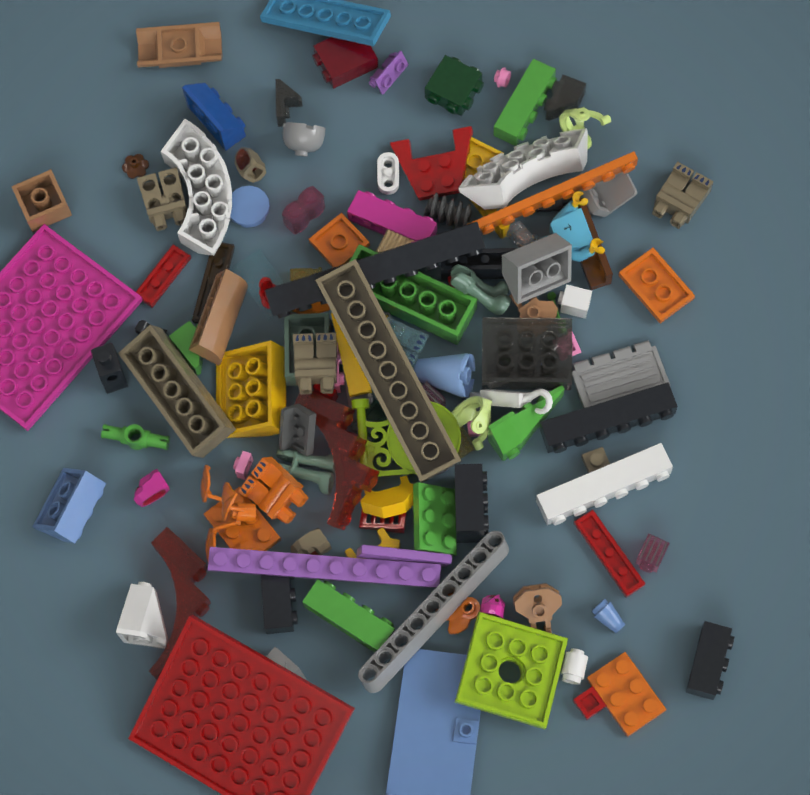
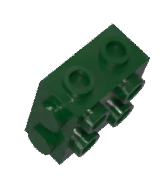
(454, 85)

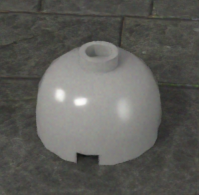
(303, 137)

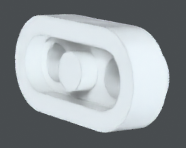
(388, 175)

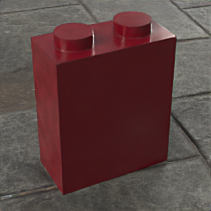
(343, 60)

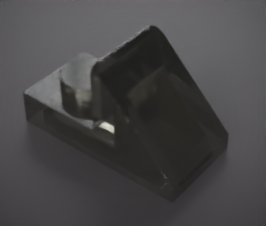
(285, 99)

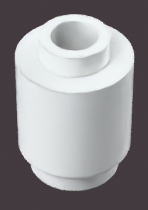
(574, 666)

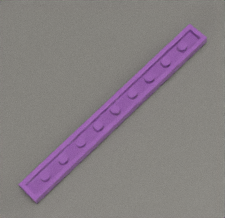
(324, 567)

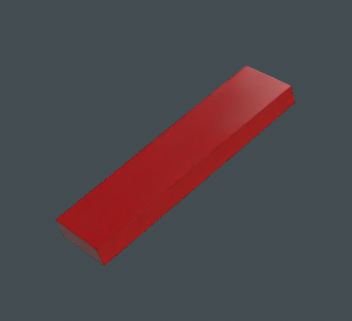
(609, 553)

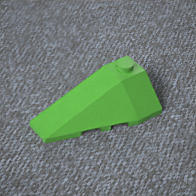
(514, 430)

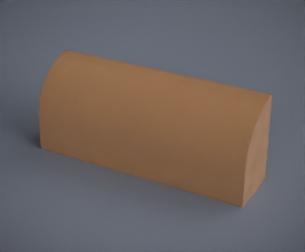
(219, 316)

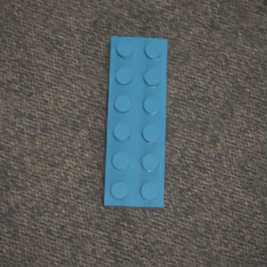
(329, 18)

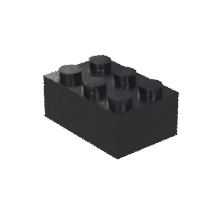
(471, 503)

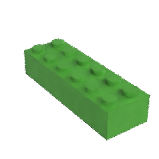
(424, 302)

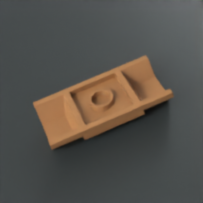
(179, 45)

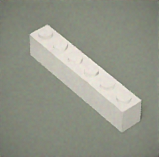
(604, 484)

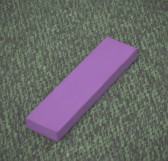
(404, 555)

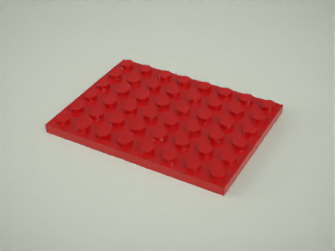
(238, 717)

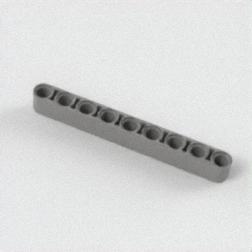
(432, 621)

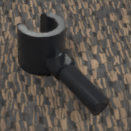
(142, 325)

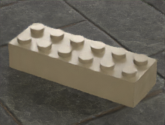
(177, 391)

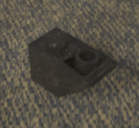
(567, 95)

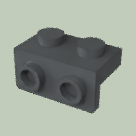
(297, 429)

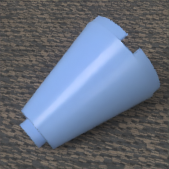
(448, 373)

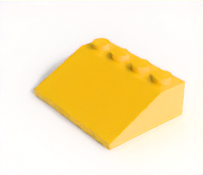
(252, 388)

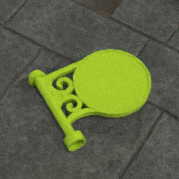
(395, 449)

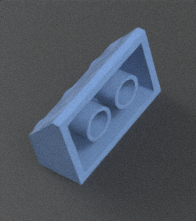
(69, 505)

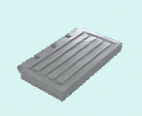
(618, 376)

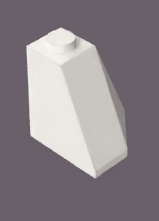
(142, 618)

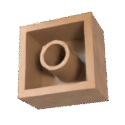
(41, 200)

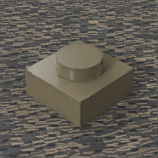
(595, 459)

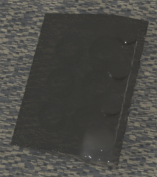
(526, 353)

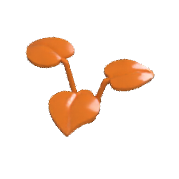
(239, 511)

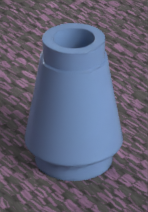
(608, 616)

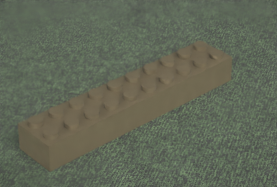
(388, 371)

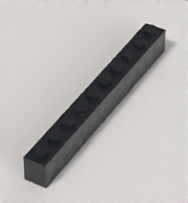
(382, 267)

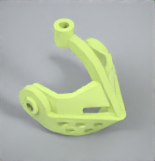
(581, 115)
(480, 419)

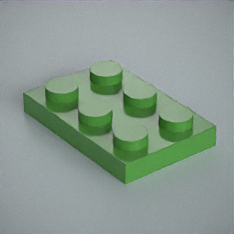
(434, 519)

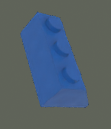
(214, 114)

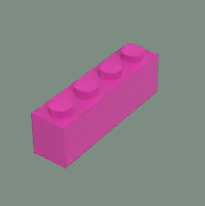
(384, 214)

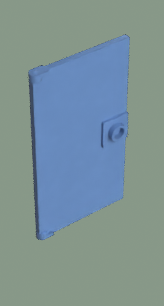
(432, 733)

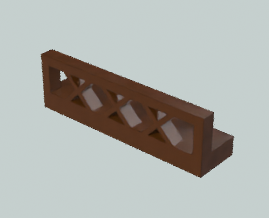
(595, 267)

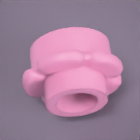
(502, 77)

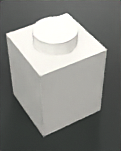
(575, 301)

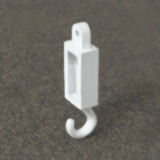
(515, 398)

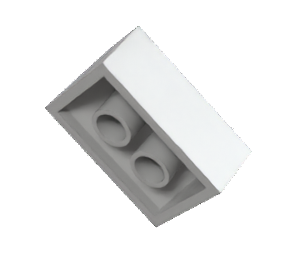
(537, 267)

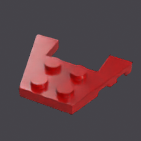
(438, 172)

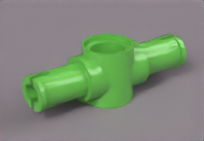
(124, 435)

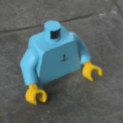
(572, 227)

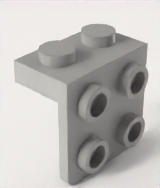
(610, 195)

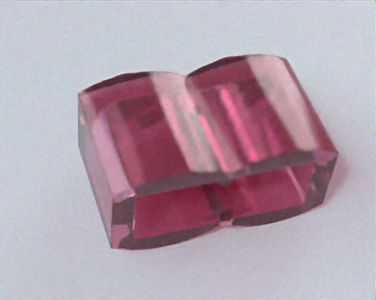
(300, 212)

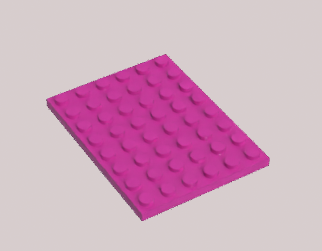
(51, 317)

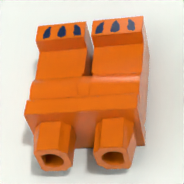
(274, 490)

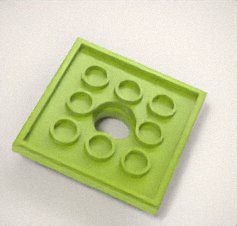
(539, 661)

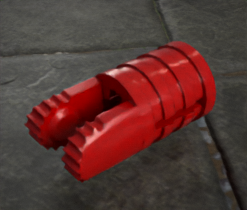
(265, 283)

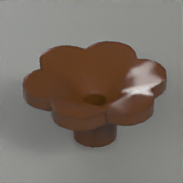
(135, 166)

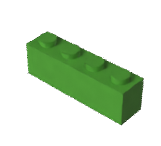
(525, 102)
(348, 616)

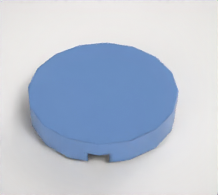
(249, 206)

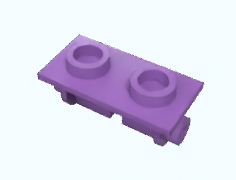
(393, 67)

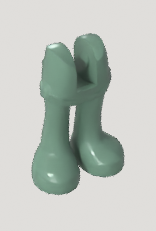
(492, 297)
(324, 479)

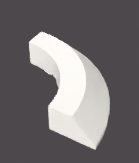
(528, 164)
(207, 187)

